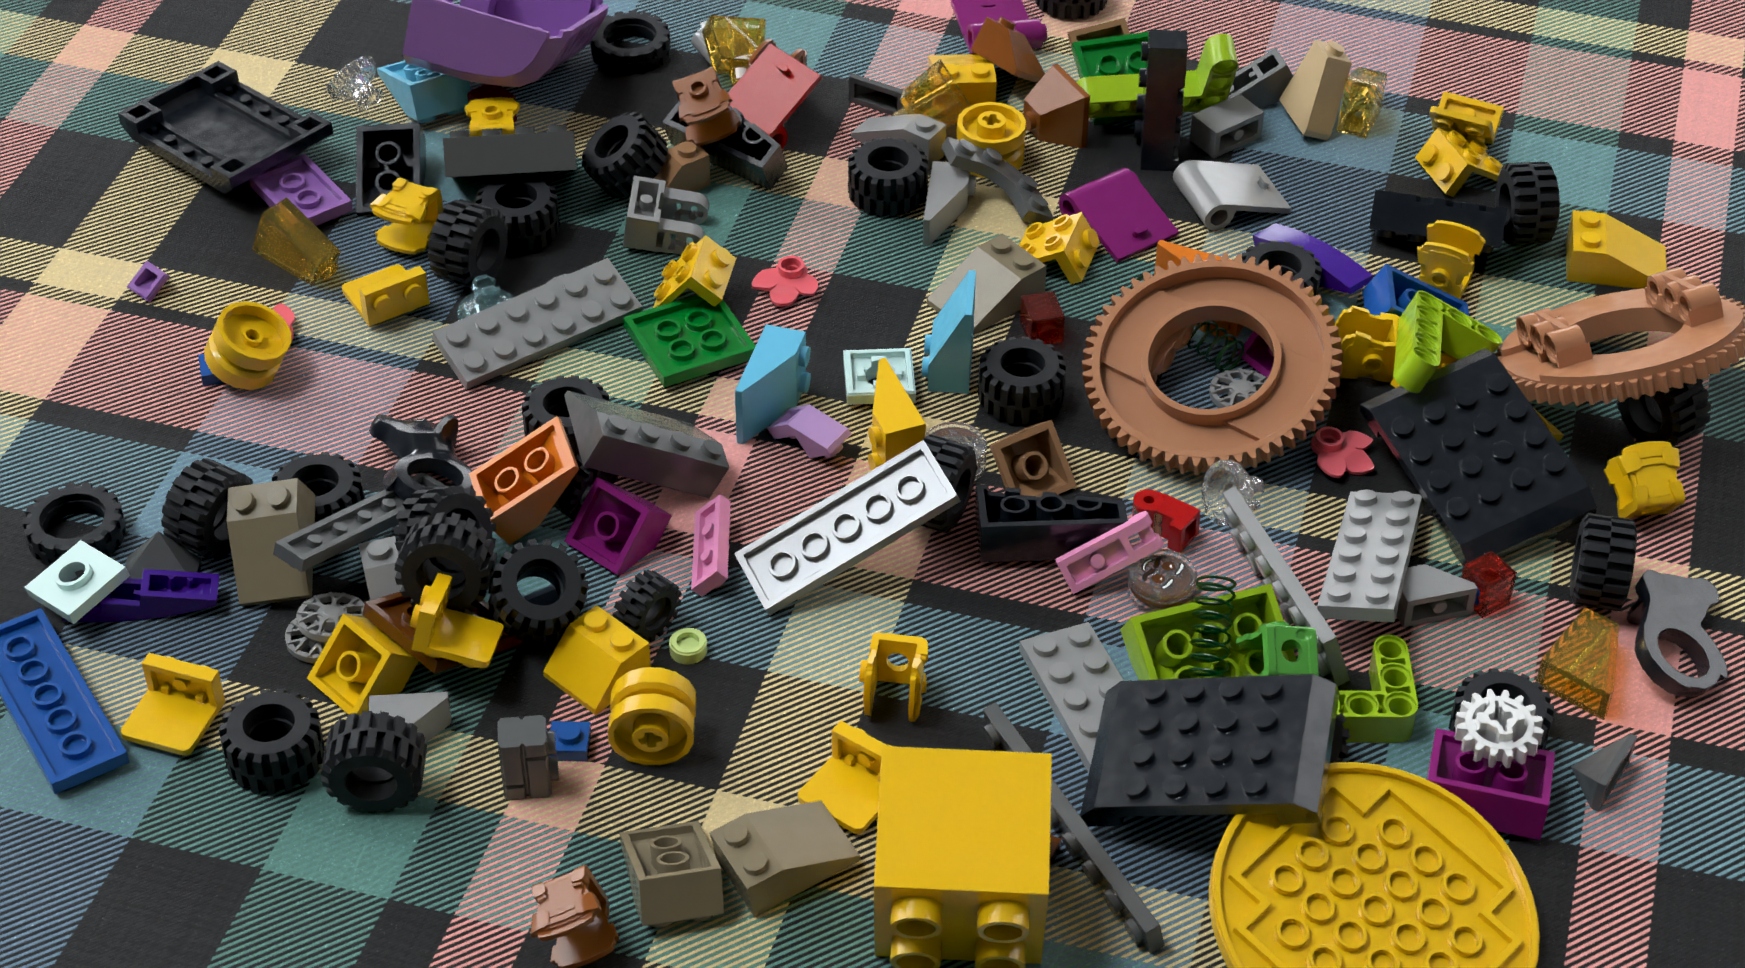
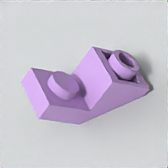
(813, 429)

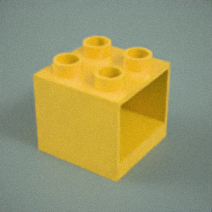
(962, 857)

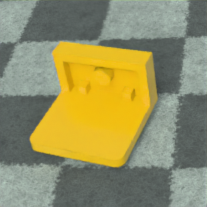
(1467, 116)
(1453, 158)
(1066, 240)
(702, 268)
(387, 293)
(451, 632)
(176, 706)
(849, 779)

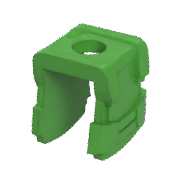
(1280, 637)

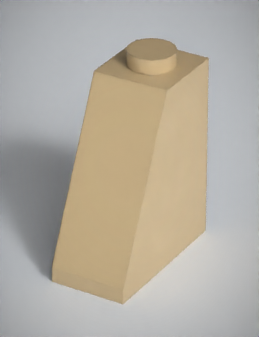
(1317, 89)

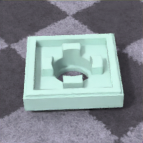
(863, 366)
(77, 597)

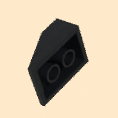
(384, 156)

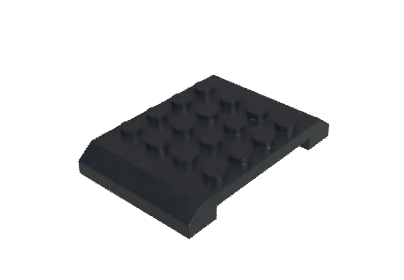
(221, 127)
(1481, 458)
(1213, 748)

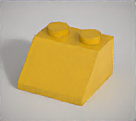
(593, 656)
(360, 664)

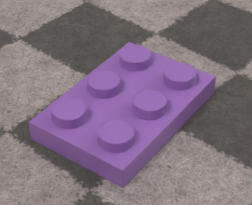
(305, 187)

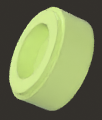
(688, 646)

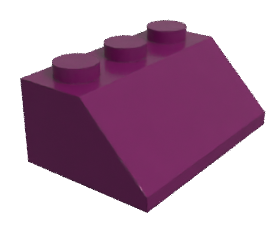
(1507, 798)

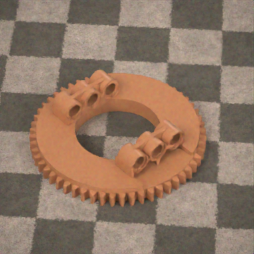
(1157, 317)
(1553, 355)

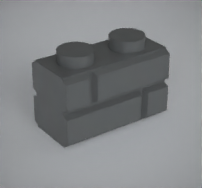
(526, 758)

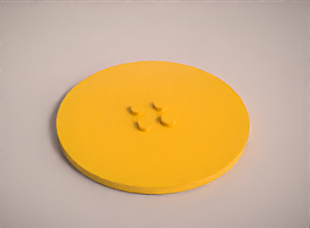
(1381, 883)

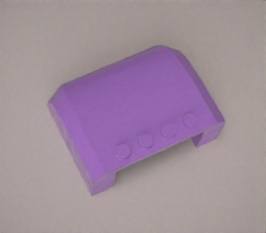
(499, 38)

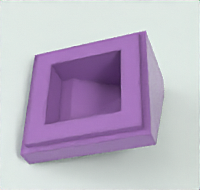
(148, 281)

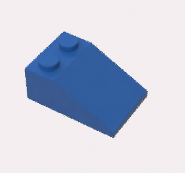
(1393, 290)

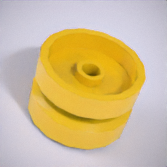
(994, 127)
(247, 345)
(652, 716)

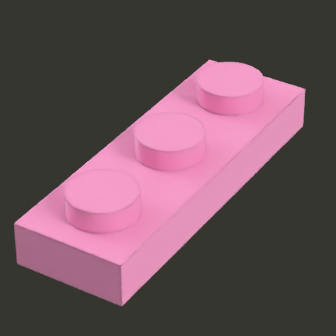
(711, 546)

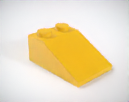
(972, 74)
(1610, 252)
(894, 418)

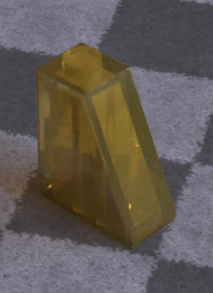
(295, 243)
(1583, 663)

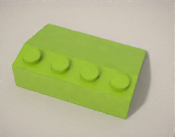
(1161, 639)

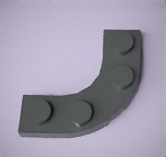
(989, 164)

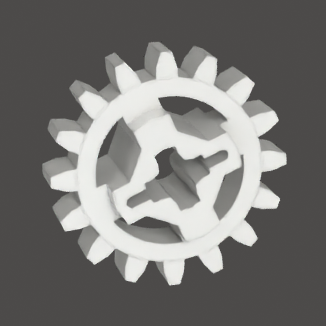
(1498, 728)

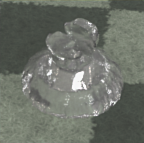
(355, 82)
(1221, 477)

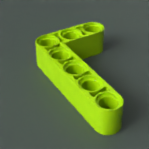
(1203, 87)
(1427, 329)
(1391, 707)

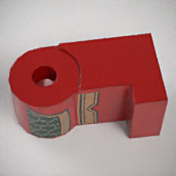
(1169, 516)

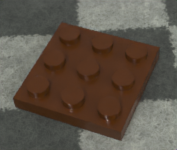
(393, 617)

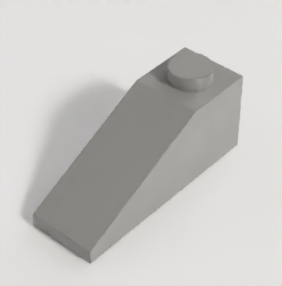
(913, 128)
(946, 198)

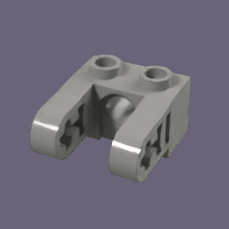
(655, 217)

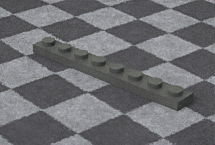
(1080, 840)

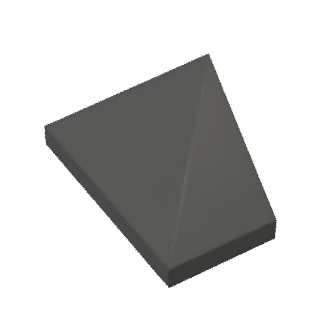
(874, 94)
(161, 554)
(1603, 769)

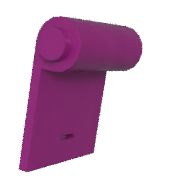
(972, 14)
(1120, 213)

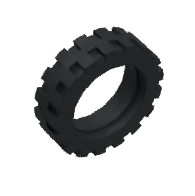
(633, 59)
(71, 501)

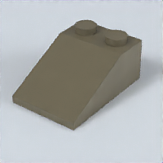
(1002, 277)
(255, 521)
(781, 852)
(672, 874)

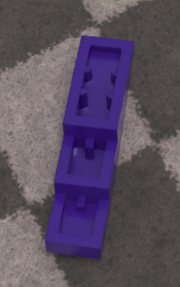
(1338, 269)
(156, 596)

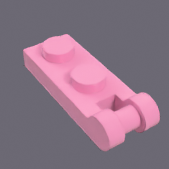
(1109, 552)

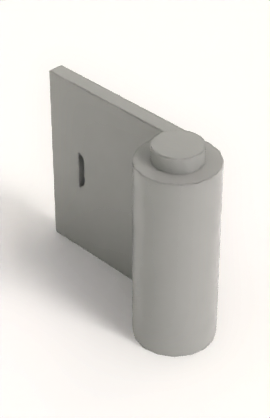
(1223, 188)

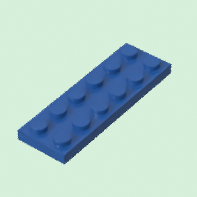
(54, 705)

